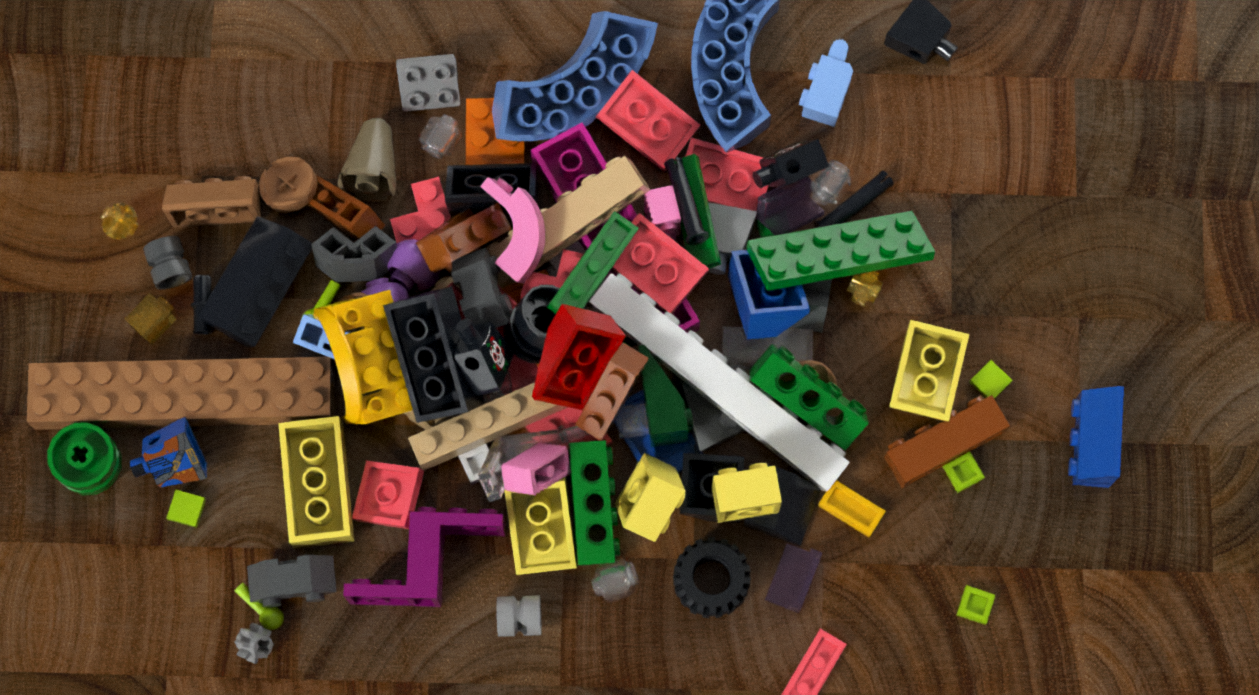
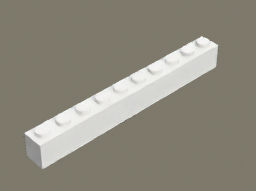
(719, 383)

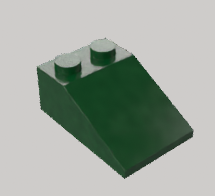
(664, 406)

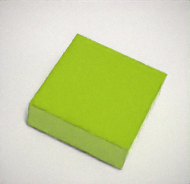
(990, 380)
(963, 472)
(186, 508)
(975, 604)

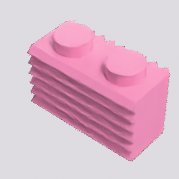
(663, 210)
(536, 469)

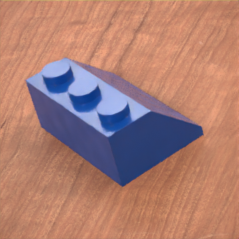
(763, 311)
(1097, 437)

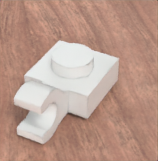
(472, 463)

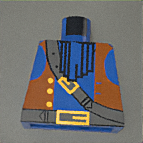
(171, 456)

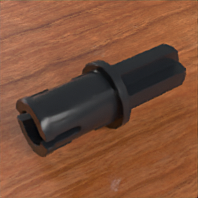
(201, 293)

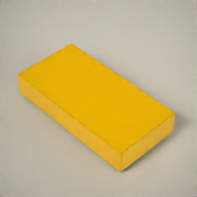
(852, 508)

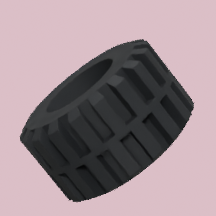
(711, 551)

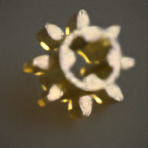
(119, 221)
(865, 287)

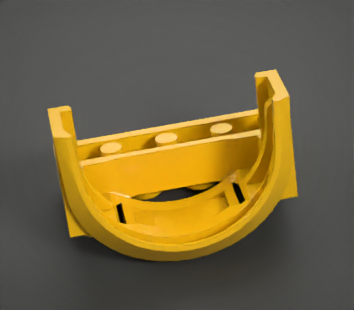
(365, 358)

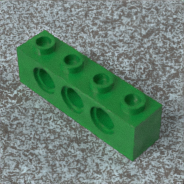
(841, 428)
(588, 551)

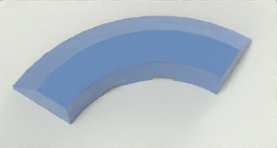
(722, 69)
(579, 87)

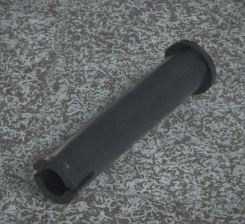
(857, 201)
(686, 202)

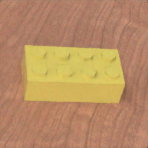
(316, 482)

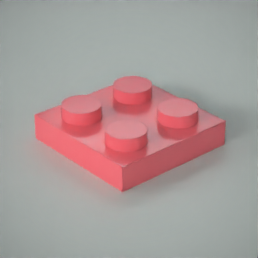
(387, 494)

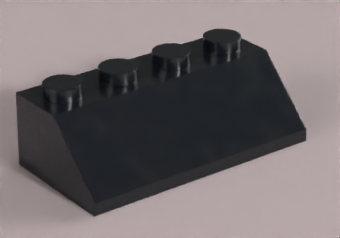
(255, 281)
(425, 349)

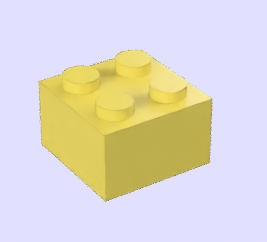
(746, 492)
(650, 497)

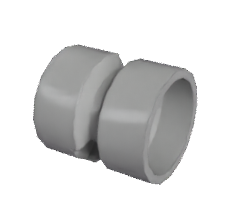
(519, 616)

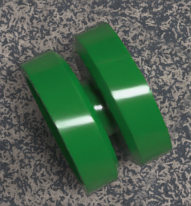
(72, 446)

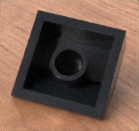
(697, 482)
(795, 511)

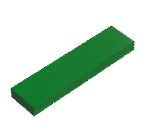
(707, 251)
(595, 263)

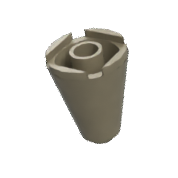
(370, 163)

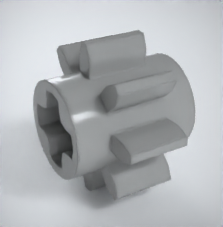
(254, 643)

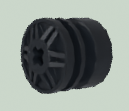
(530, 323)

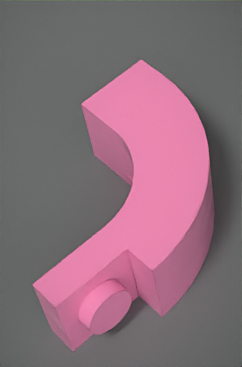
(528, 235)

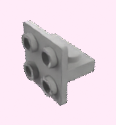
(428, 82)

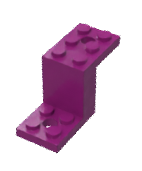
(425, 557)

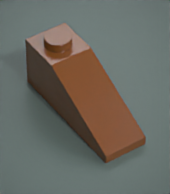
(343, 210)

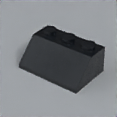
(464, 184)

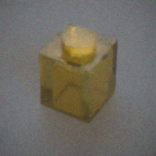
(151, 318)

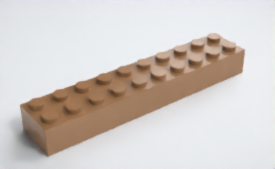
(167, 390)

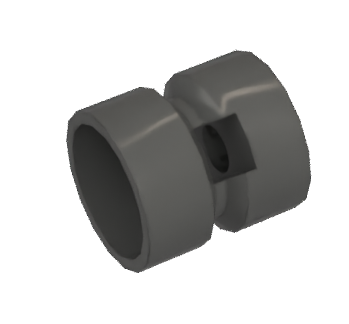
(166, 259)

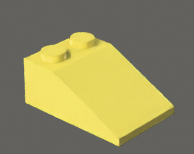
(929, 370)
(541, 529)

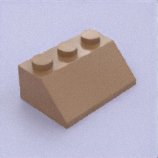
(212, 202)

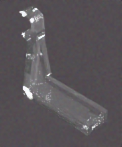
(510, 446)

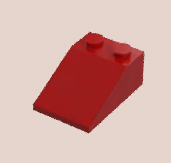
(575, 356)

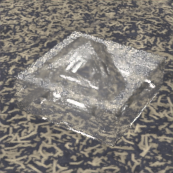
(632, 421)

